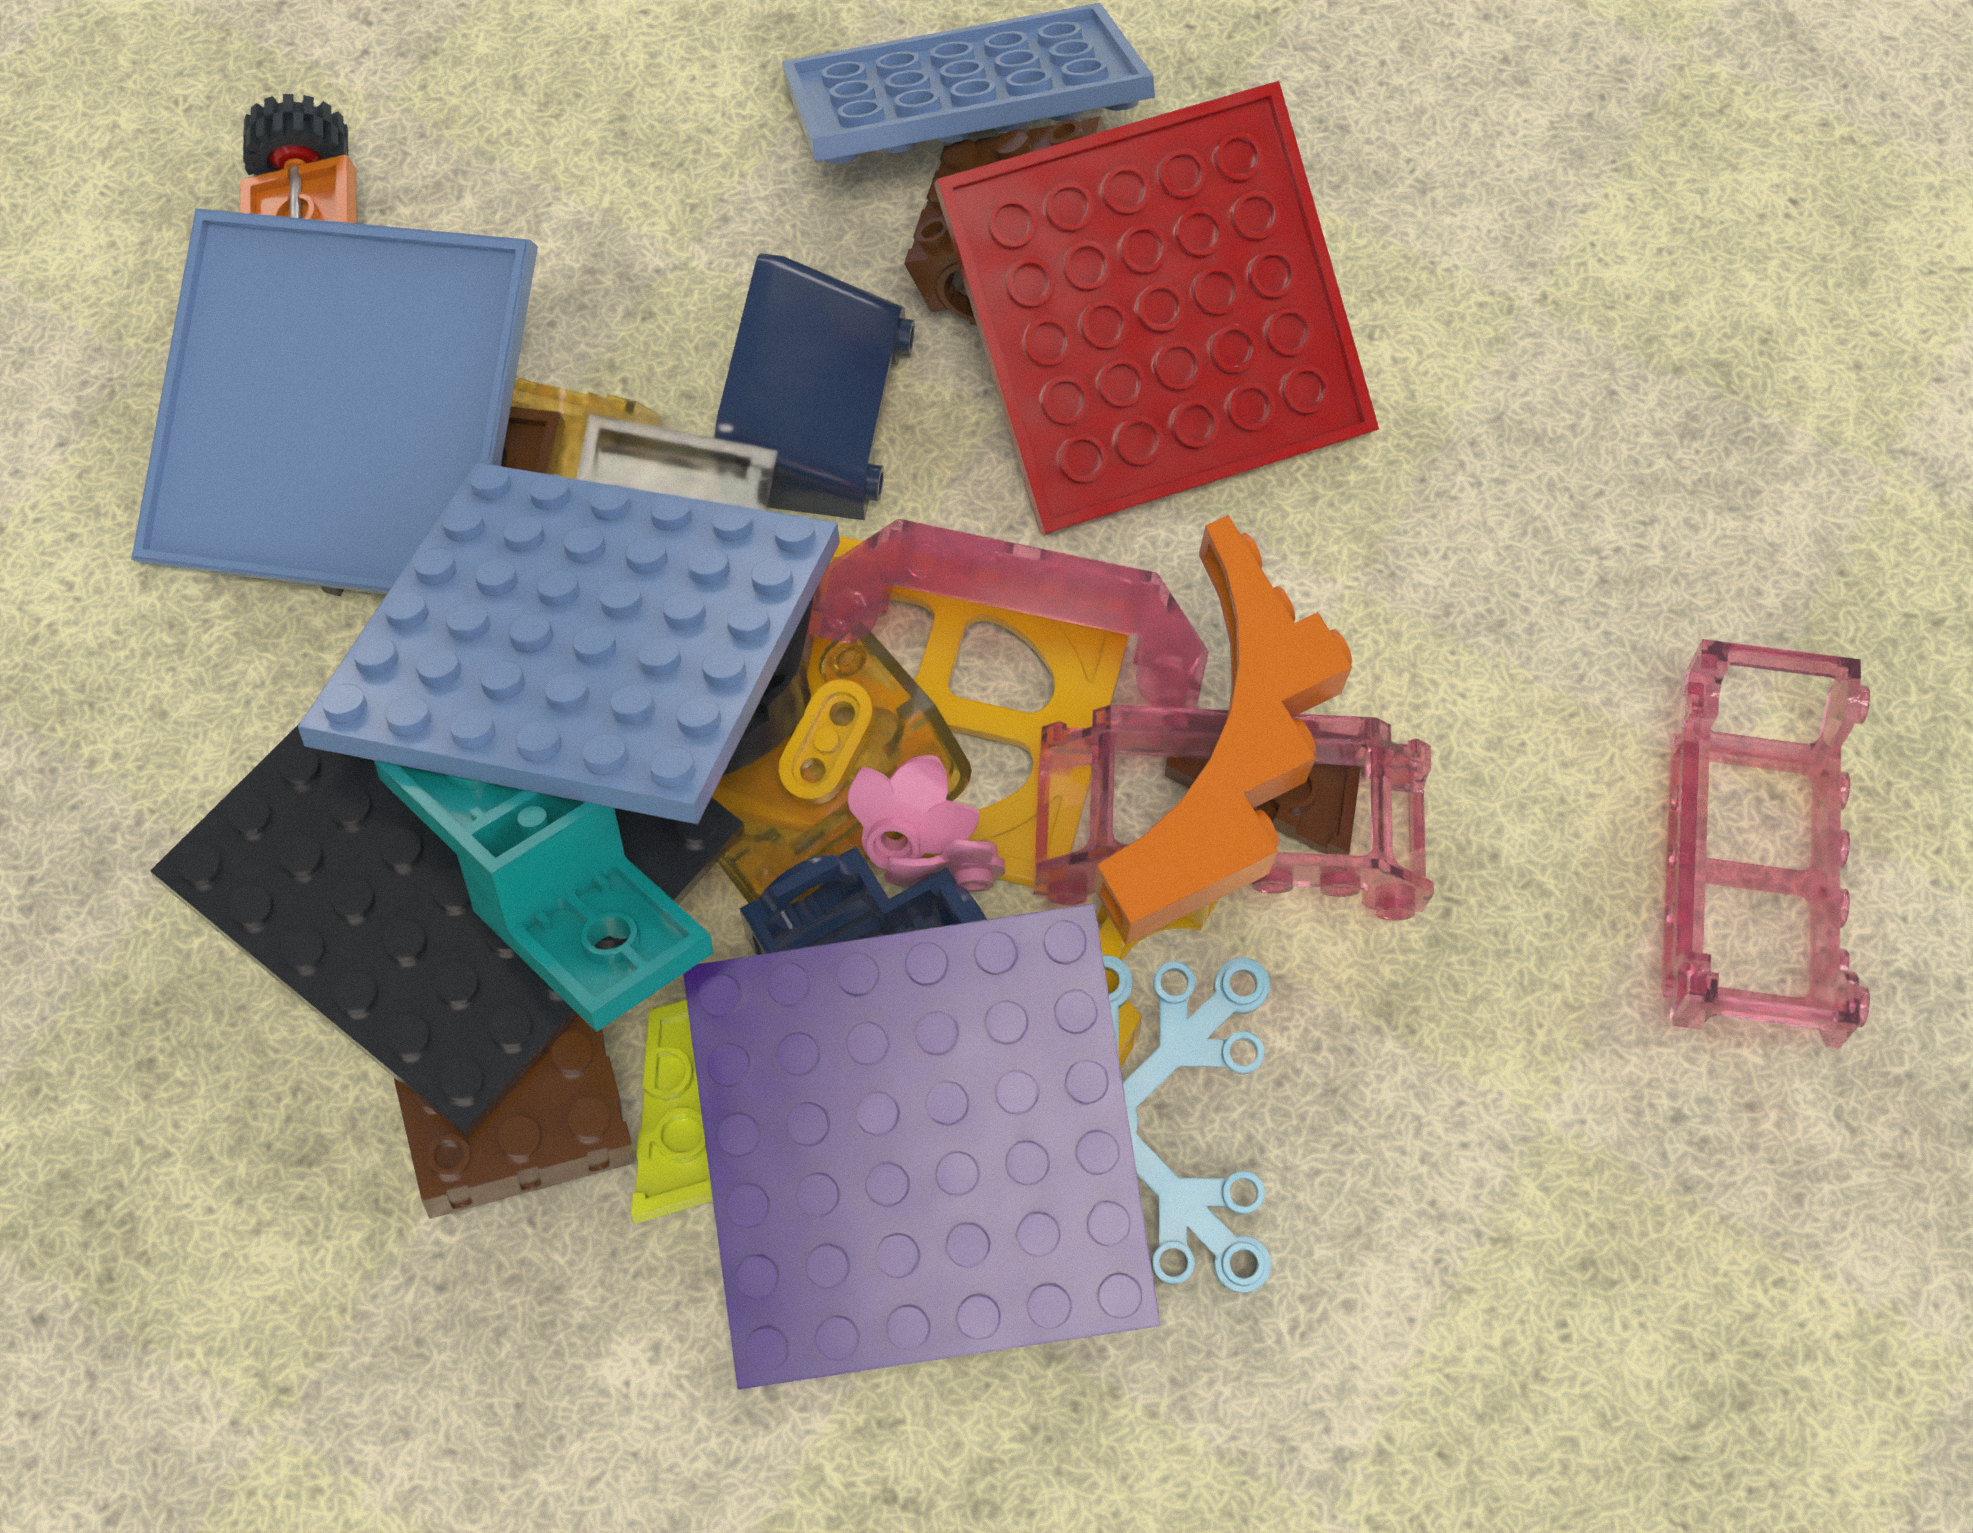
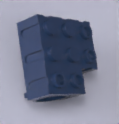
(849, 905)

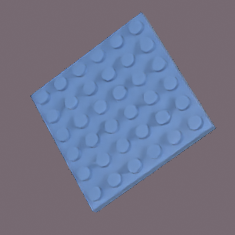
(577, 641)

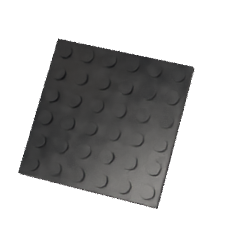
(375, 926)

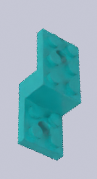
(554, 885)

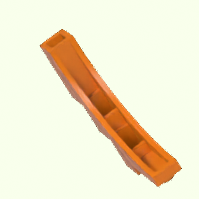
(1213, 834)

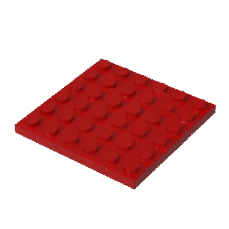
(1157, 306)

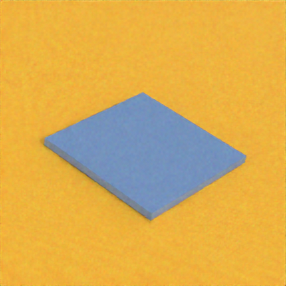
(328, 394)

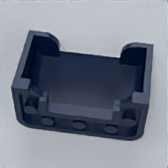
(813, 384)

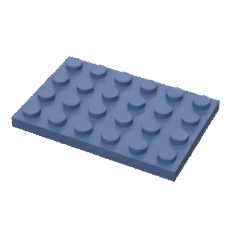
(965, 82)

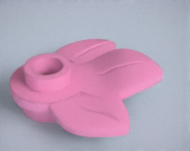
(910, 804)
(970, 863)

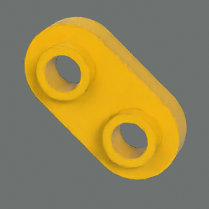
(825, 743)

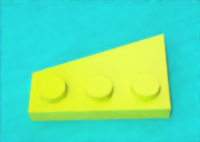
(671, 1138)

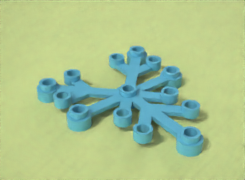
(1185, 1044)

